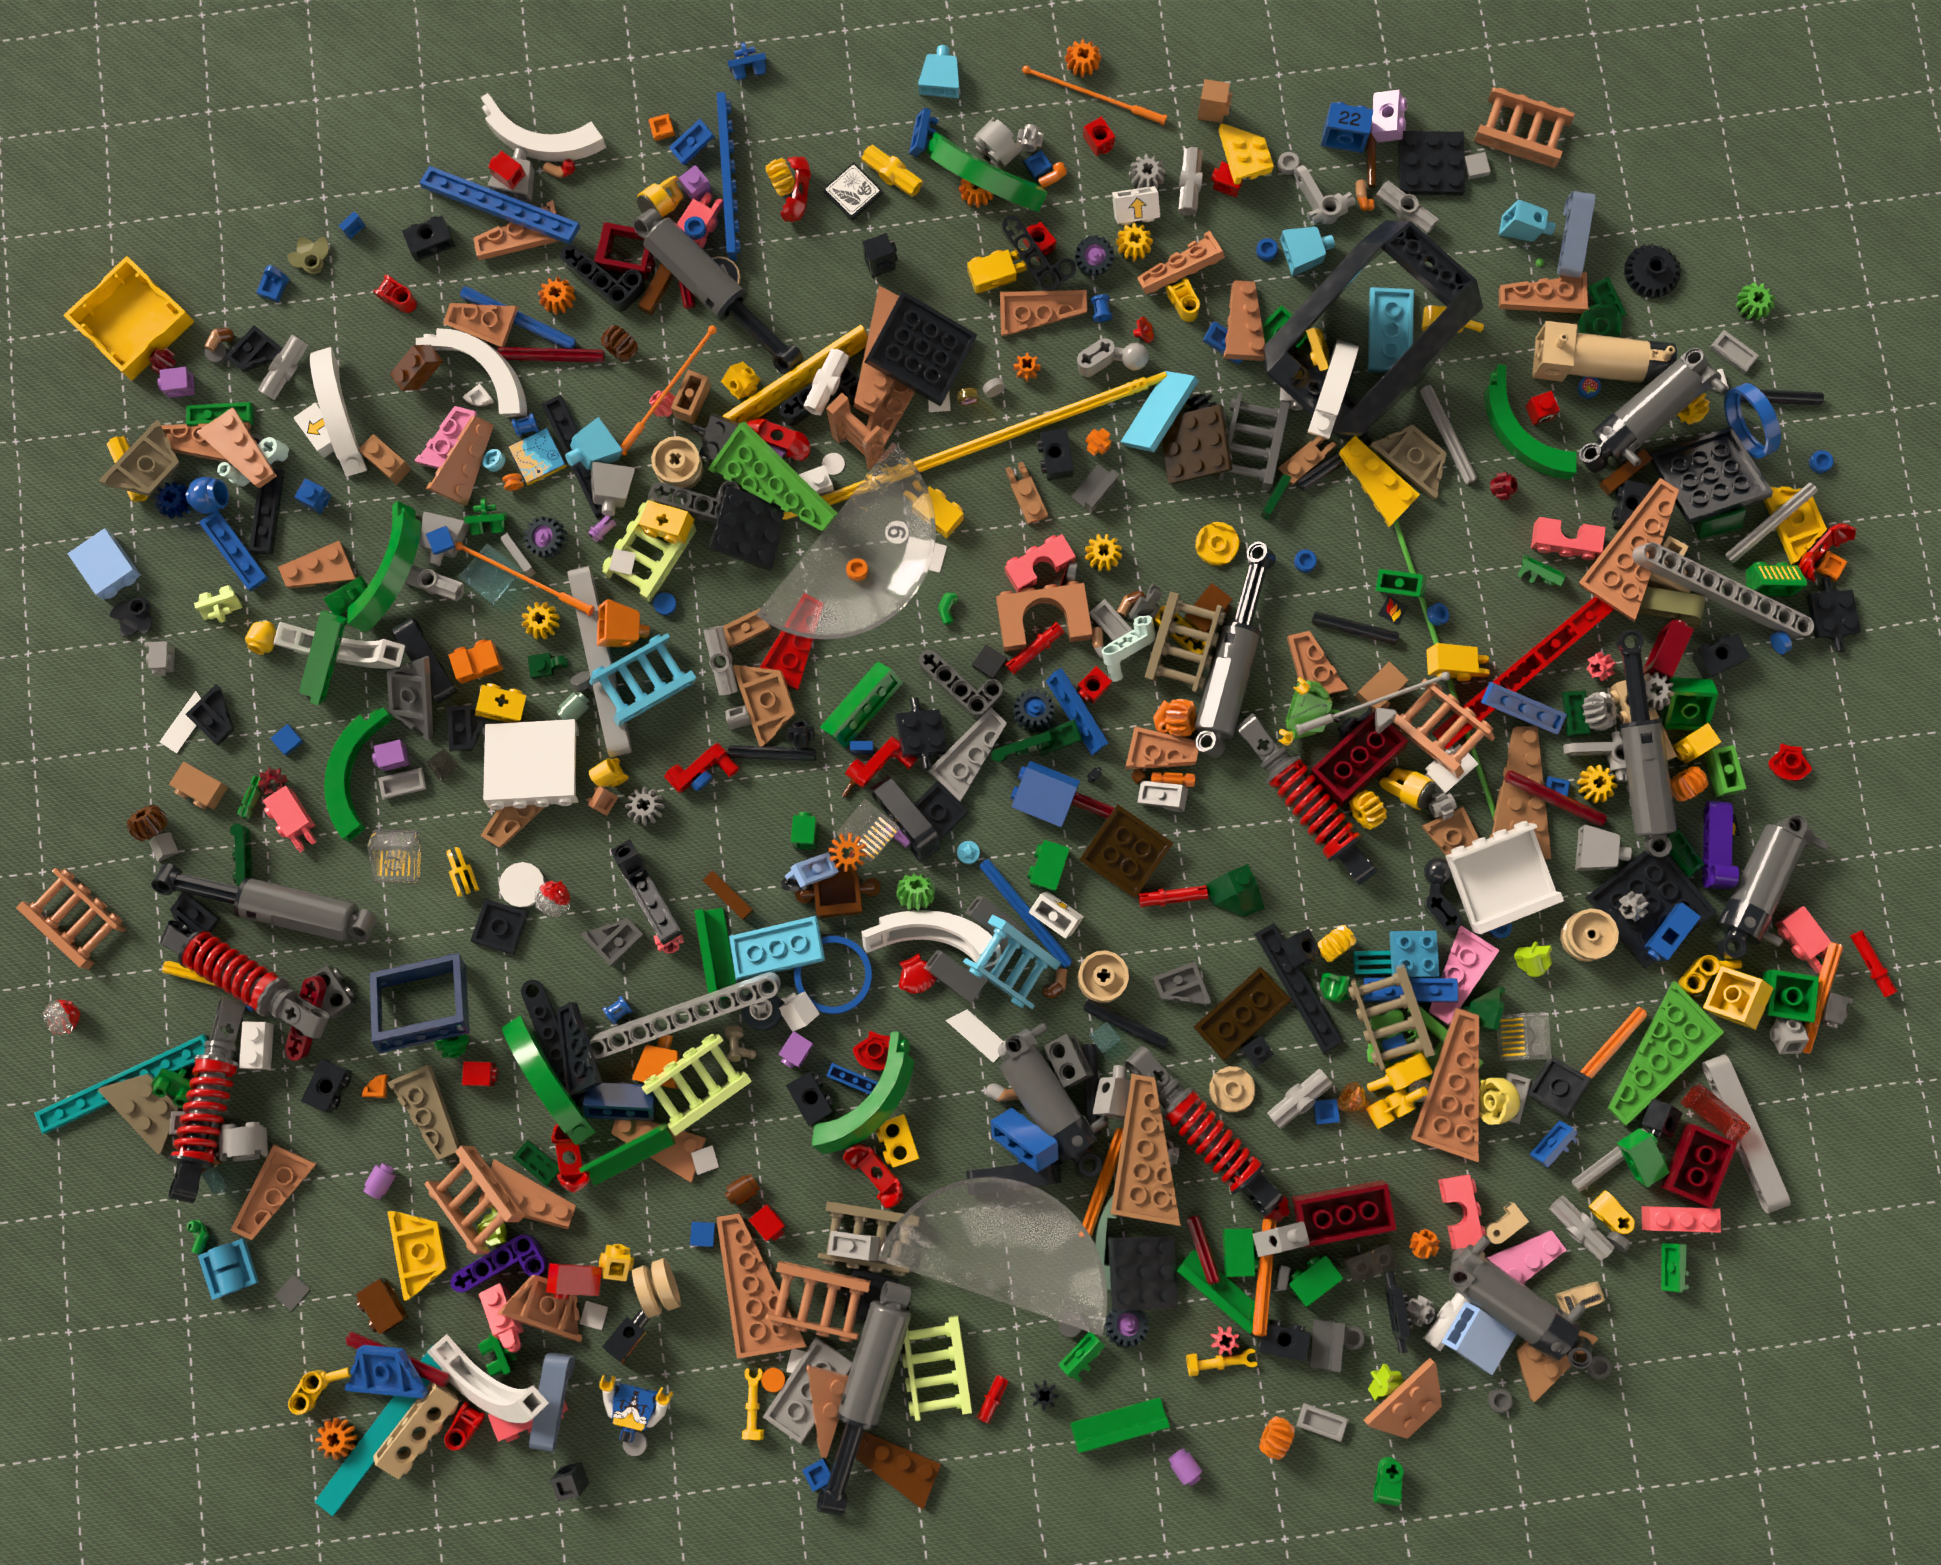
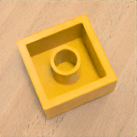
(1738, 997)

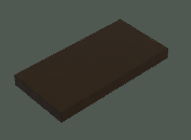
(1242, 1013)

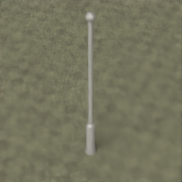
(1318, 722)

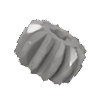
(1149, 166)
(1663, 694)
(1600, 711)
(640, 814)

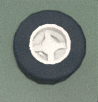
(755, 1016)

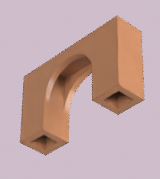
(1069, 599)

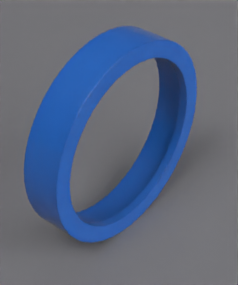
(1766, 414)
(865, 989)

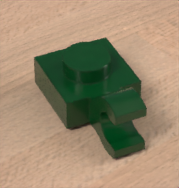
(543, 664)

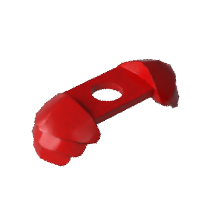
(796, 206)
(792, 441)
(1835, 536)
(570, 1175)
(889, 1185)

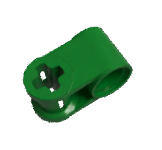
(1388, 1486)

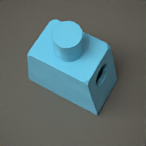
(940, 74)
(1525, 222)
(1305, 248)
(592, 445)

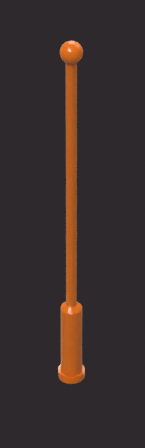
(1135, 109)
(639, 427)
(588, 609)

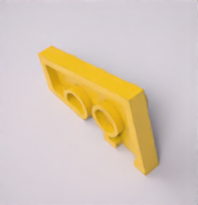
(1319, 348)

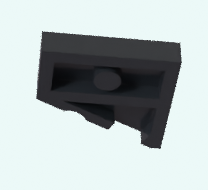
(253, 350)
(212, 715)
(463, 727)
(194, 913)

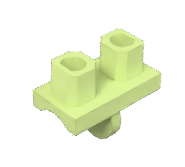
(219, 605)

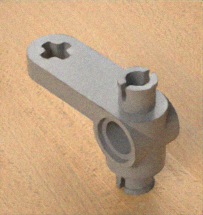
(1318, 202)
(1602, 748)

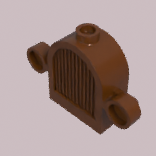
(839, 893)

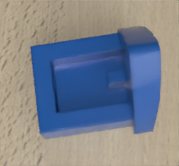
(272, 283)

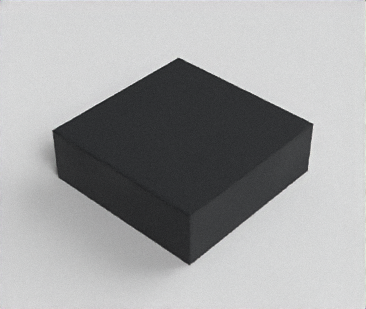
(989, 662)

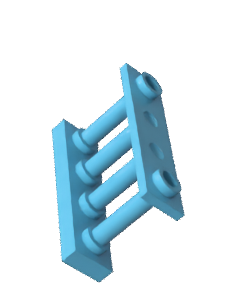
(643, 701)
(1029, 951)

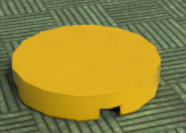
(1217, 544)

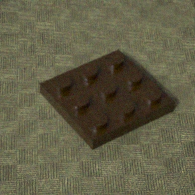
(1197, 445)
(1126, 851)

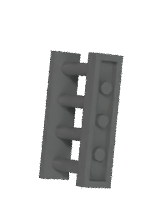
(1273, 434)

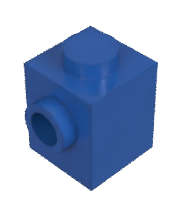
(313, 496)

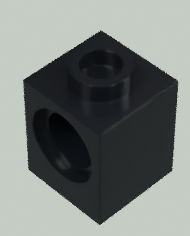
(628, 859)
(1301, 948)
(1256, 1052)
(1661, 1119)
(569, 1481)

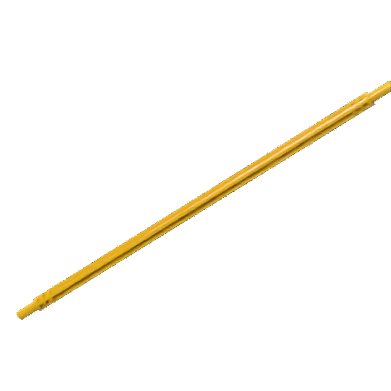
(1011, 432)

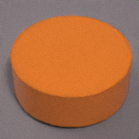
(857, 569)
(773, 1379)

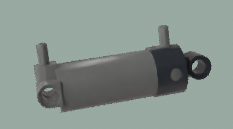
(1650, 410)
(1762, 885)
(1048, 1101)
(1518, 1307)

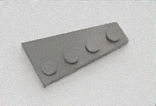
(965, 758)

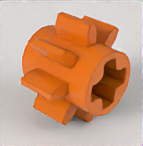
(1026, 361)
(1098, 441)
(1424, 1244)

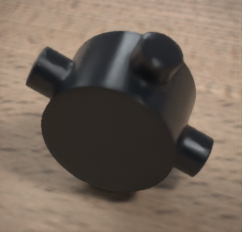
(1094, 774)

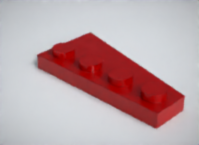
(789, 656)

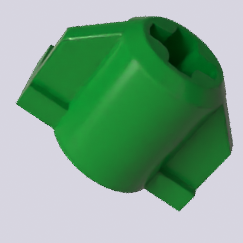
(1335, 987)

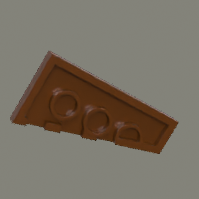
(900, 1467)

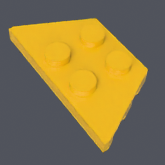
(1245, 153)
(1799, 529)
(417, 1251)

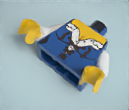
(633, 1407)

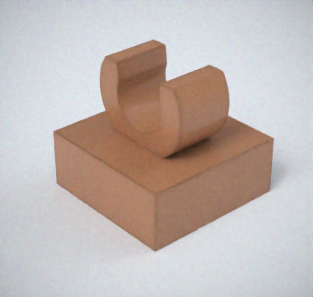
(602, 800)

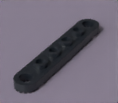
(547, 1029)

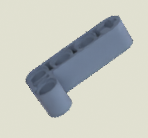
(1579, 214)
(552, 1387)

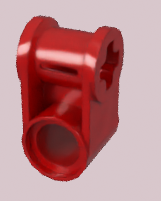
(393, 292)
(466, 1423)

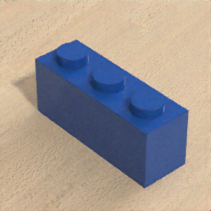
(1024, 1139)

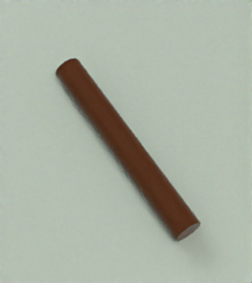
(1371, 160)

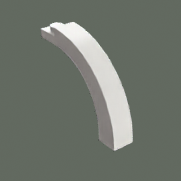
(544, 147)
(507, 385)
(1333, 389)
(334, 412)
(361, 653)
(930, 926)
(484, 1391)

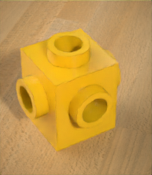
(741, 380)
(616, 1262)

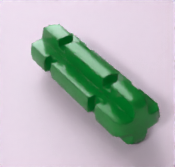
(250, 798)

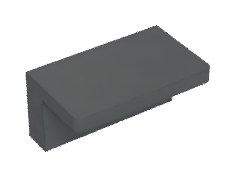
(1095, 488)
(1327, 1345)

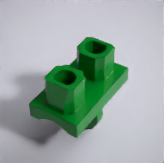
(476, 521)
(173, 1084)
(499, 1366)

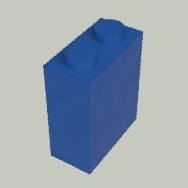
(1044, 793)

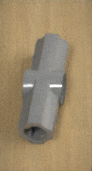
(1190, 181)
(1396, 199)
(283, 367)
(440, 586)
(717, 646)
(1300, 1098)
(1581, 1228)

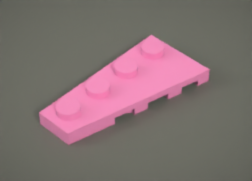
(1467, 962)
(1529, 1256)

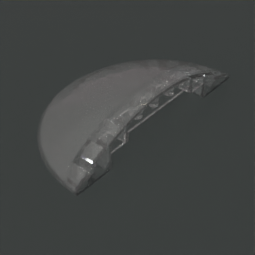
(888, 527)
(1006, 1246)

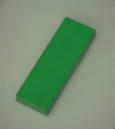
(208, 412)

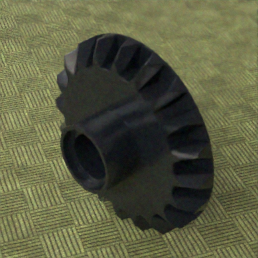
(1647, 281)

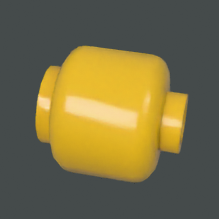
(261, 637)

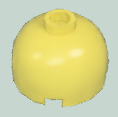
(1498, 1100)

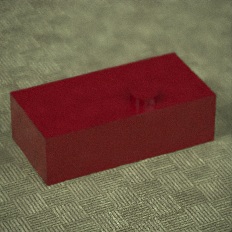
(1358, 760)
(1345, 1212)

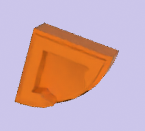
(376, 1087)

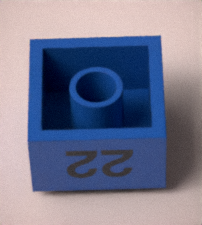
(1347, 127)

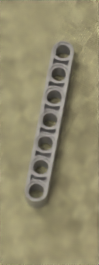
(1752, 1148)

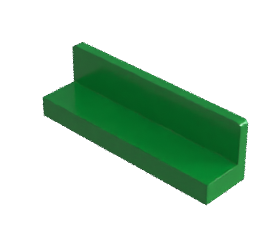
(322, 656)
(861, 704)
(715, 949)
(629, 1154)
(1222, 1294)
(1119, 1425)

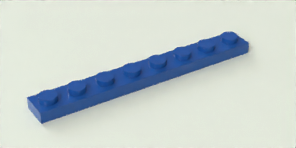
(729, 184)
(500, 205)

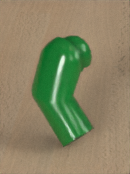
(945, 605)
(201, 1235)

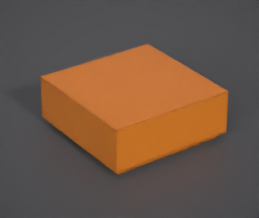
(661, 127)
(1831, 566)

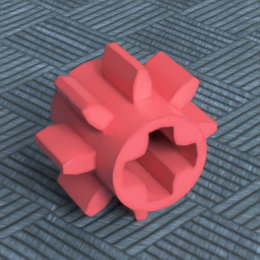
(664, 407)
(1601, 666)
(671, 946)
(1231, 1343)

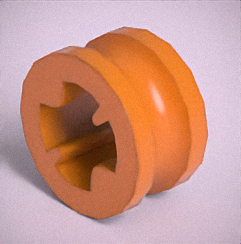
(513, 482)

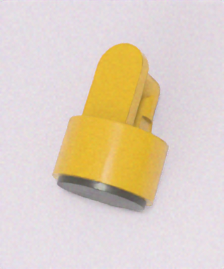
(657, 198)
(1415, 790)

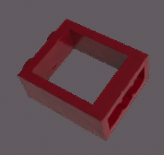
(605, 246)
(1668, 649)

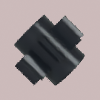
(800, 734)
(1044, 1387)

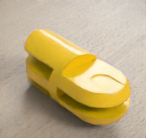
(460, 871)

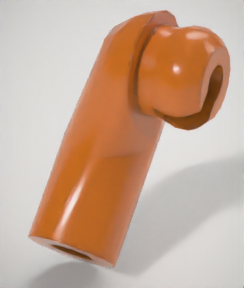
(1051, 178)
(1160, 716)

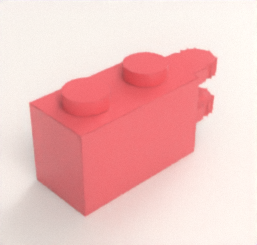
(702, 210)
(290, 816)
(1804, 936)
(502, 1327)

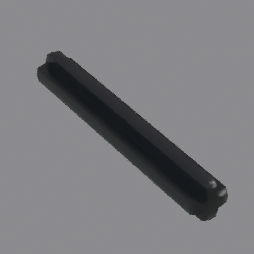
(1791, 397)
(1326, 468)
(1355, 628)
(773, 753)
(1125, 1024)
(1091, 1083)

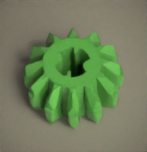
(1750, 307)
(915, 891)

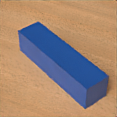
(851, 1078)

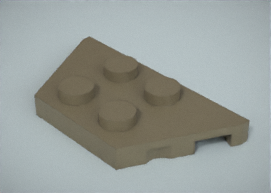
(1413, 457)
(143, 464)
(142, 1108)

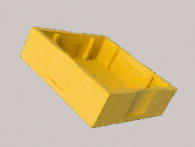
(128, 318)

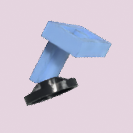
(809, 872)

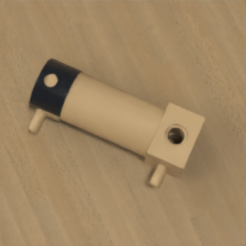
(1564, 352)

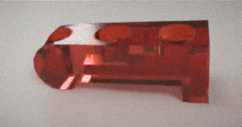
(1716, 1112)

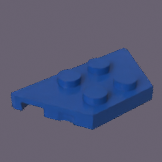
(385, 1372)

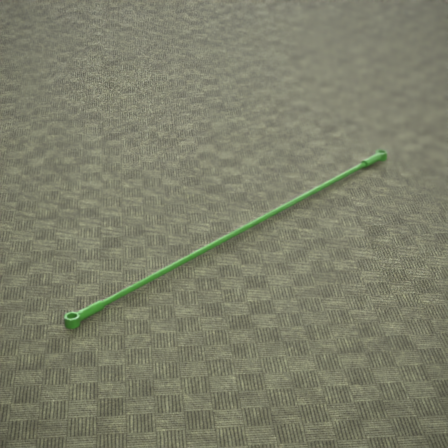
(1450, 683)

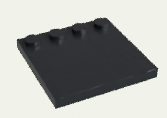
(921, 348)
(1711, 475)
(1661, 885)

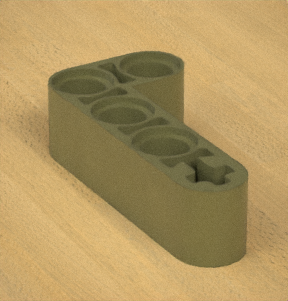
(1674, 605)

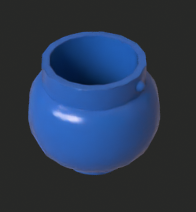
(207, 495)

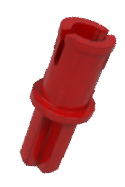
(992, 1399)

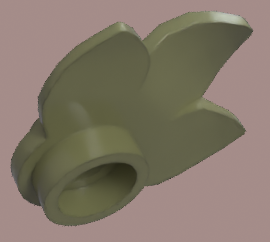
(308, 253)

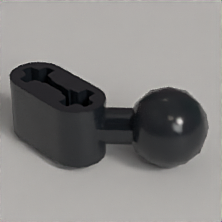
(1438, 874)

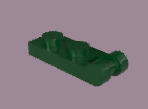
(1021, 747)
(241, 853)

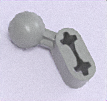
(1104, 353)

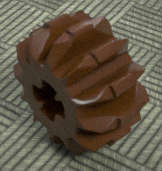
(619, 343)
(147, 823)

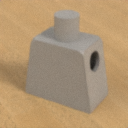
(524, 188)
(610, 486)
(431, 522)
(1599, 849)
(1113, 1095)
(1287, 1238)

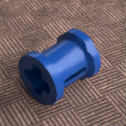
(1101, 308)
(525, 425)
(613, 1017)

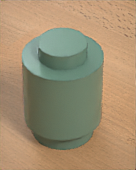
(573, 706)

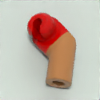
(560, 171)

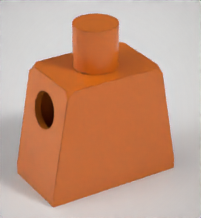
(619, 625)
(655, 1059)

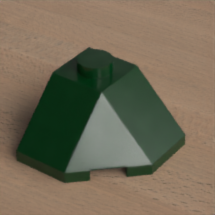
(1236, 892)
(1488, 1008)

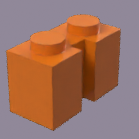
(476, 661)

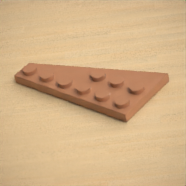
(873, 384)

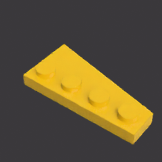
(1382, 484)

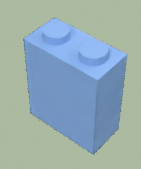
(104, 564)
(1478, 1338)

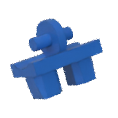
(757, 61)

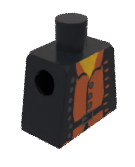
(619, 1345)

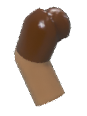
(219, 335)
(1128, 601)
(1057, 986)

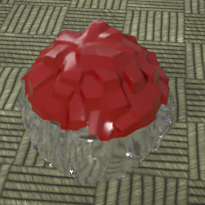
(552, 898)
(61, 1016)

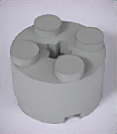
(997, 143)
(243, 1142)

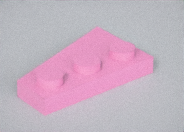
(445, 438)

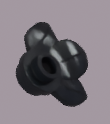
(130, 617)
(1350, 723)

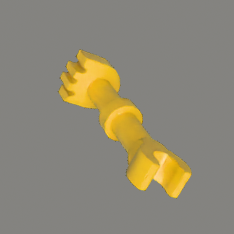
(1218, 1362)
(751, 1432)

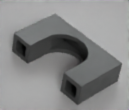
(957, 977)

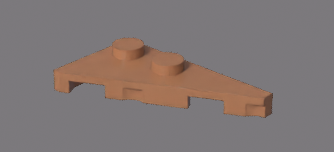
(826, 1394)

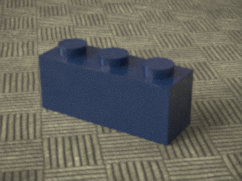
(620, 1102)

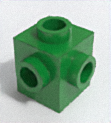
(453, 1046)

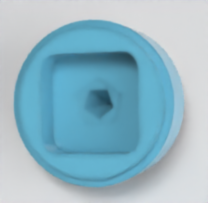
(493, 460)
(968, 852)

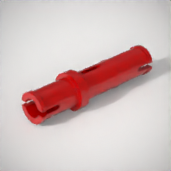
(1042, 642)
(1172, 896)
(1873, 963)

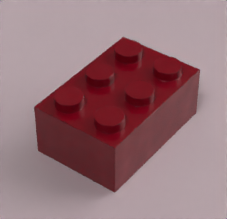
(1698, 1165)

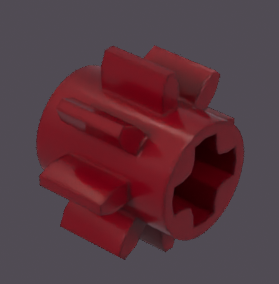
(161, 359)
(1503, 486)
(272, 774)

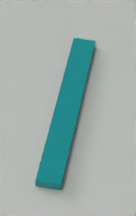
(92, 1100)
(362, 1457)

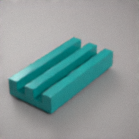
(1356, 962)

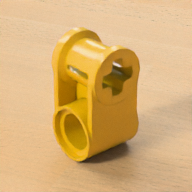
(1181, 296)
(608, 773)
(1609, 1210)

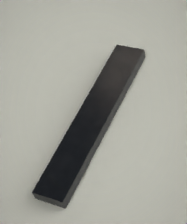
(565, 430)
(1299, 990)

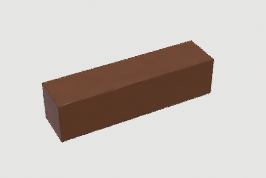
(656, 290)
(1624, 473)
(714, 882)

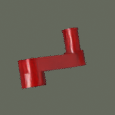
(716, 754)
(862, 773)

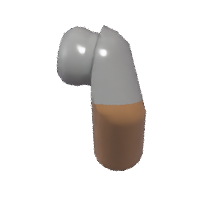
(1097, 640)
(1000, 1093)

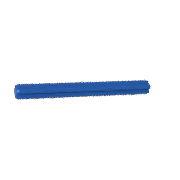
(522, 320)
(1023, 911)

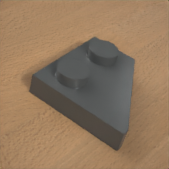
(613, 939)
(1182, 985)

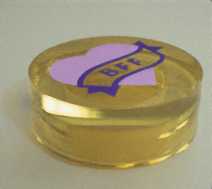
(967, 396)

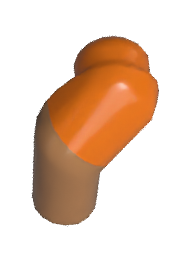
(1361, 194)

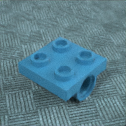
(1415, 950)
(228, 1268)

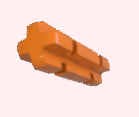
(1174, 778)

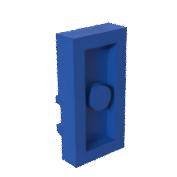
(921, 129)
(691, 142)
(1216, 338)
(1553, 1144)

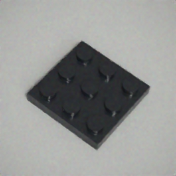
(1432, 163)
(747, 528)
(1143, 1273)

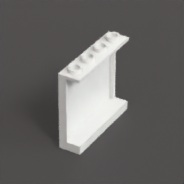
(530, 764)
(1502, 878)

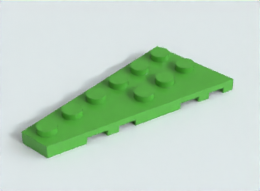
(765, 474)
(1670, 1045)

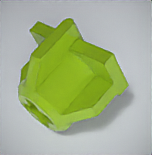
(1534, 959)
(498, 1236)
(1384, 1382)

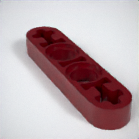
(295, 1036)

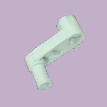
(272, 450)
(1127, 645)

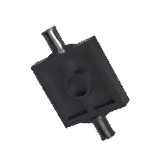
(714, 435)
(1833, 614)
(921, 733)
(874, 1293)
(1400, 1322)

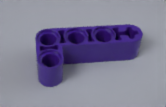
(1717, 846)
(496, 1266)

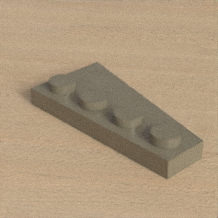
(424, 1102)

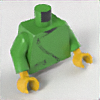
(1308, 703)

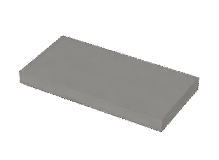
(793, 1405)

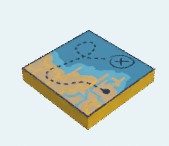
(537, 456)

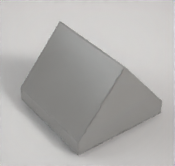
(737, 717)
(1384, 718)
(163, 846)

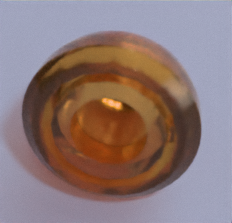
(1352, 1098)

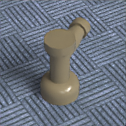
(733, 1034)

